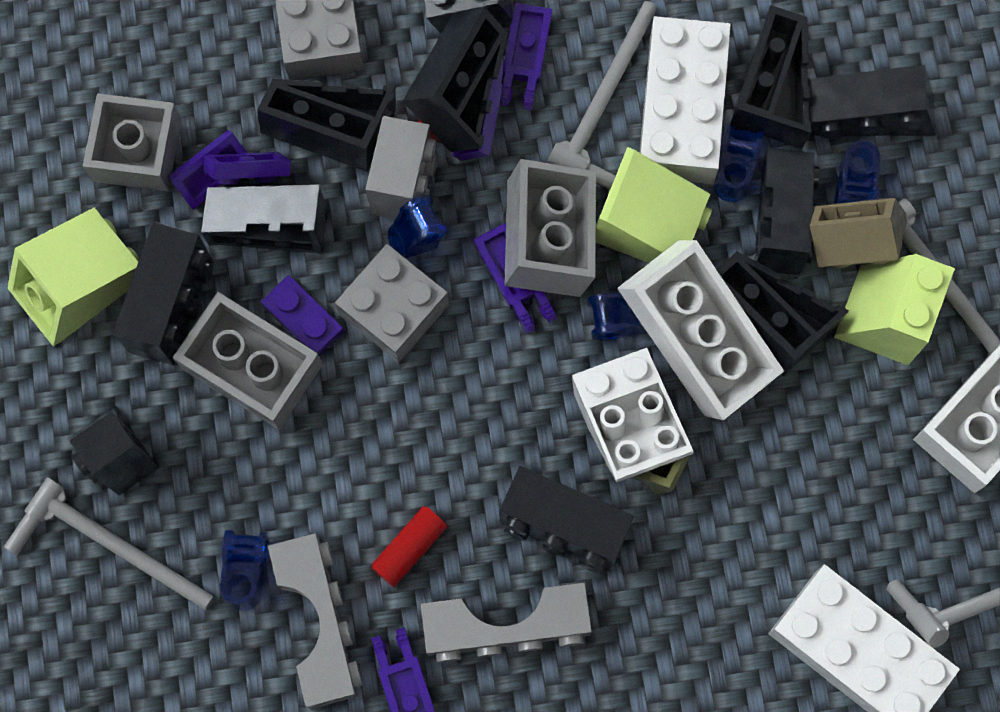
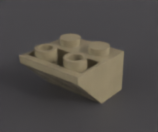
(858, 232)

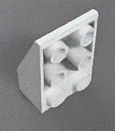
(630, 415)

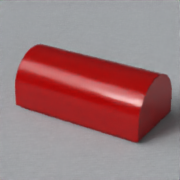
(409, 546)

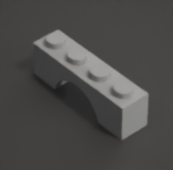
(454, 629)
(327, 672)

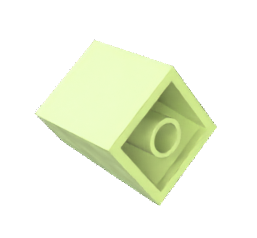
(650, 209)
(71, 274)
(895, 306)

